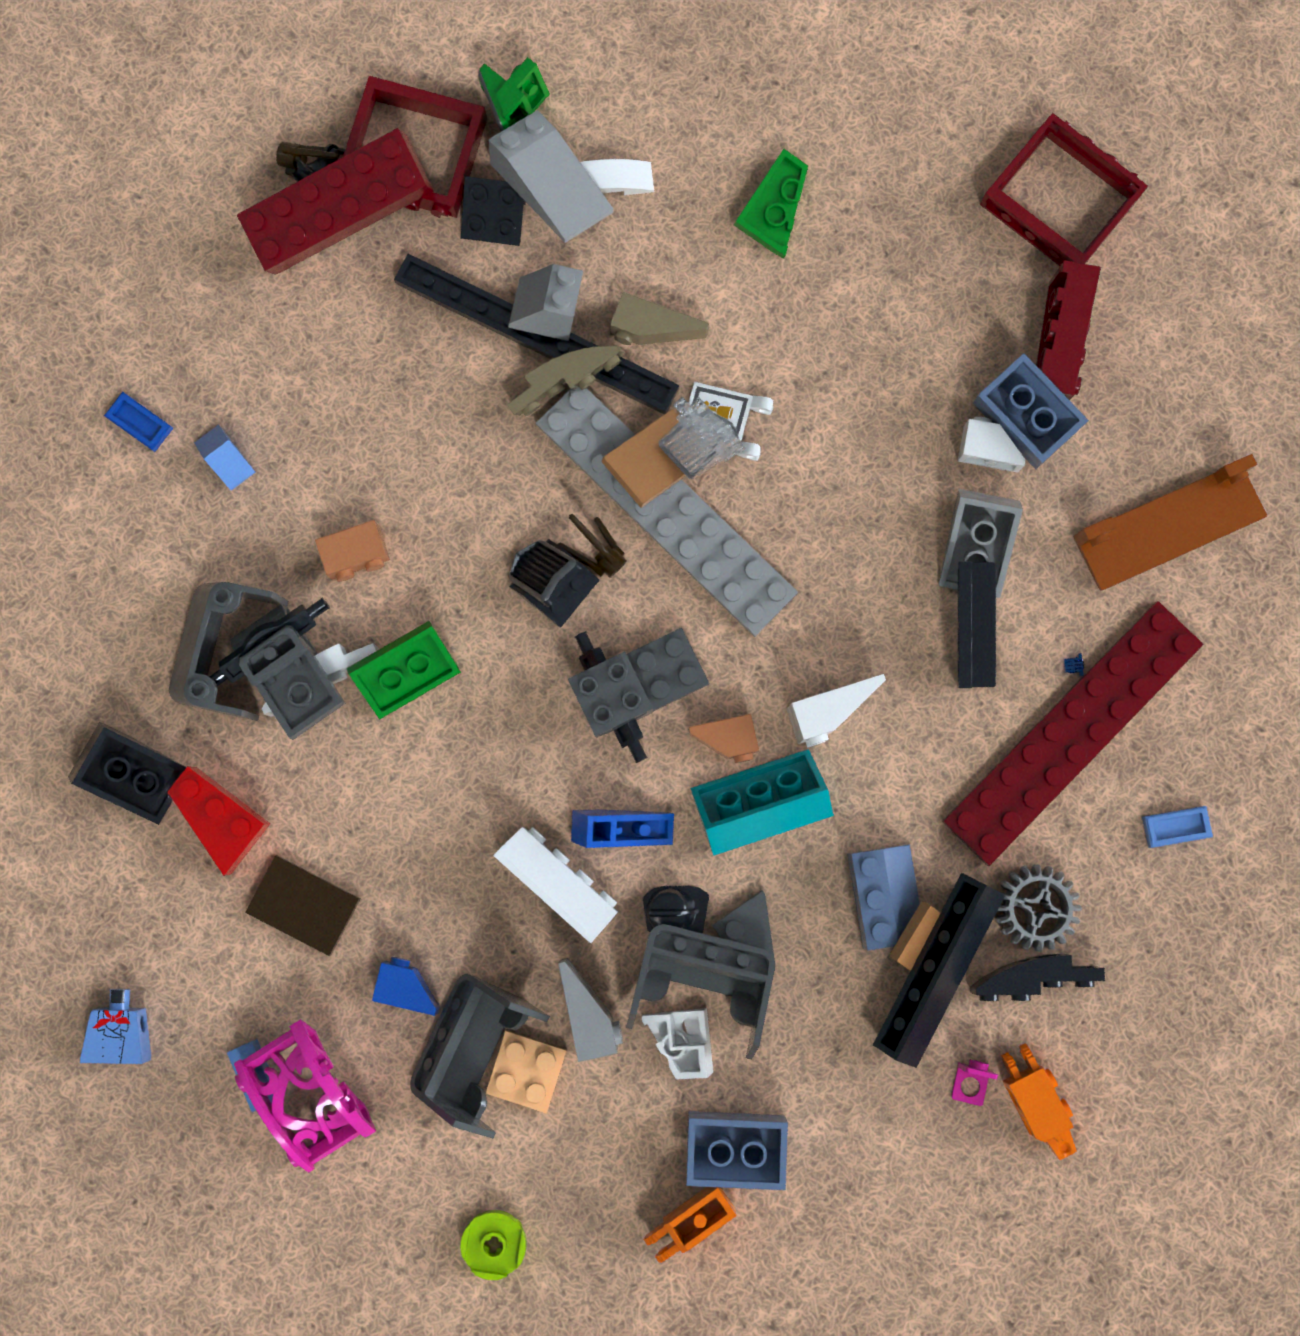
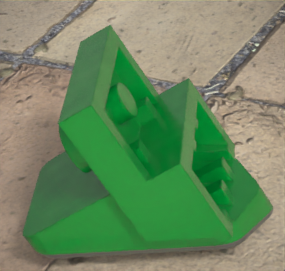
(515, 97)

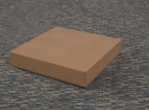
(914, 936)

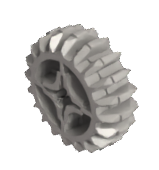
(1041, 894)

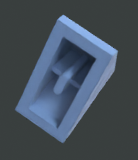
(224, 457)

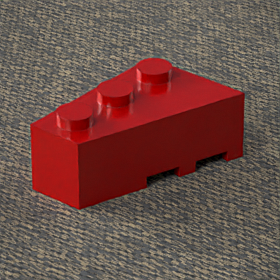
(217, 817)

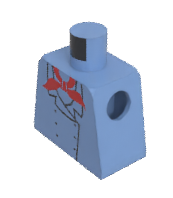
(117, 1033)

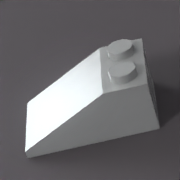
(981, 531)
(590, 1020)

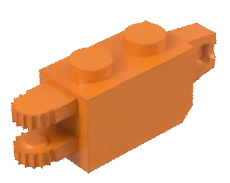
(1038, 1103)

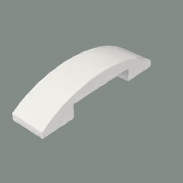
(621, 175)

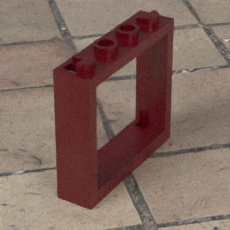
(435, 106)
(1089, 155)

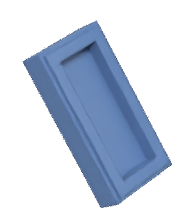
(1177, 826)

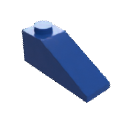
(621, 828)

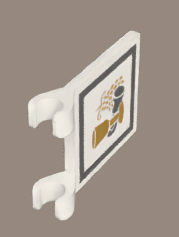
(735, 408)

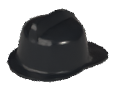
(677, 907)

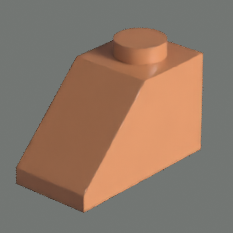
(729, 737)

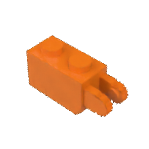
(693, 1222)

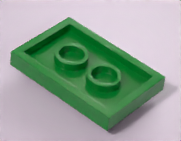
(403, 670)

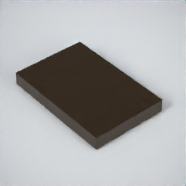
(303, 905)

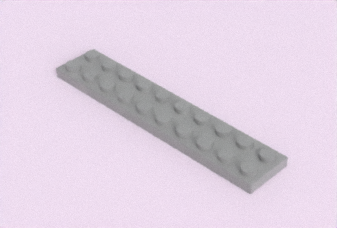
(674, 519)

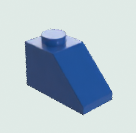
(404, 987)

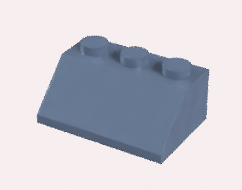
(1030, 410)
(883, 894)
(736, 1150)

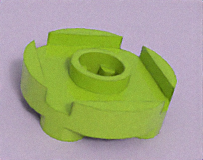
(478, 1255)

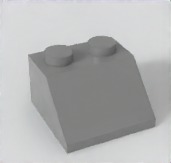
(547, 301)

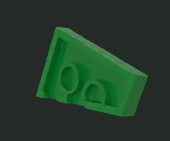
(773, 206)

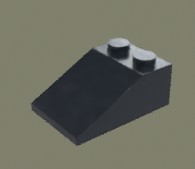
(126, 773)

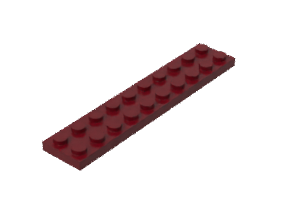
(1072, 733)

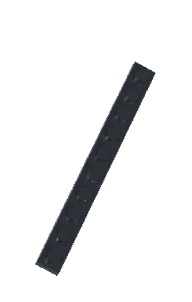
(495, 315)

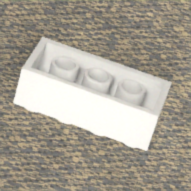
(556, 883)

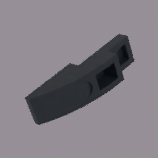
(1025, 977)

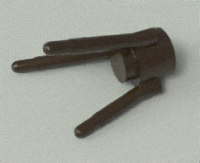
(289, 154)
(609, 559)

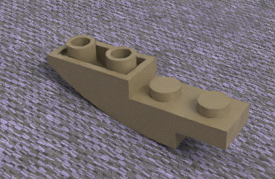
(574, 368)

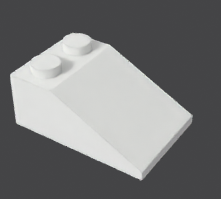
(823, 713)

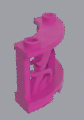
(349, 1118)

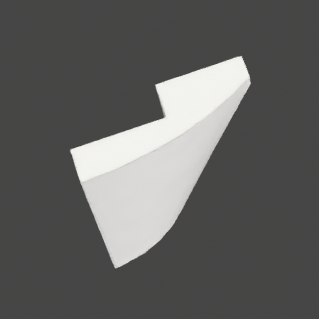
(687, 1052)

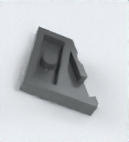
(748, 924)

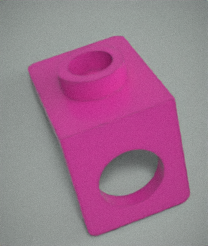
(977, 1070)

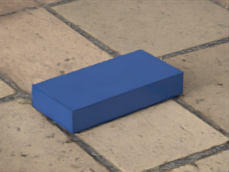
(138, 422)

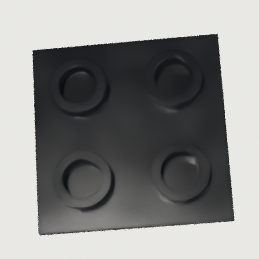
(491, 212)

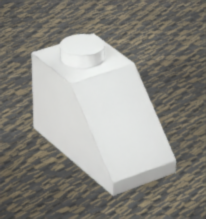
(989, 446)

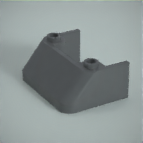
(190, 677)
(710, 965)
(462, 1048)

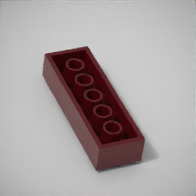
(335, 202)

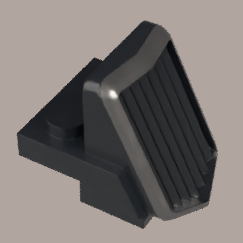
(551, 580)

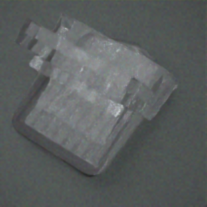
(700, 439)

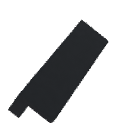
(976, 624)

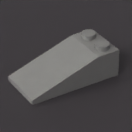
(548, 176)

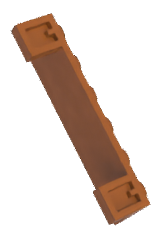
(1171, 525)

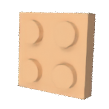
(526, 1071)

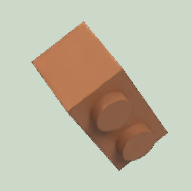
(353, 551)

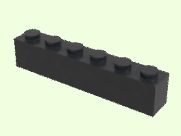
(938, 970)

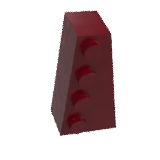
(1067, 324)

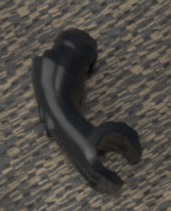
(307, 169)

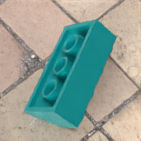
(762, 802)

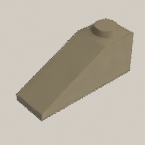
(650, 323)

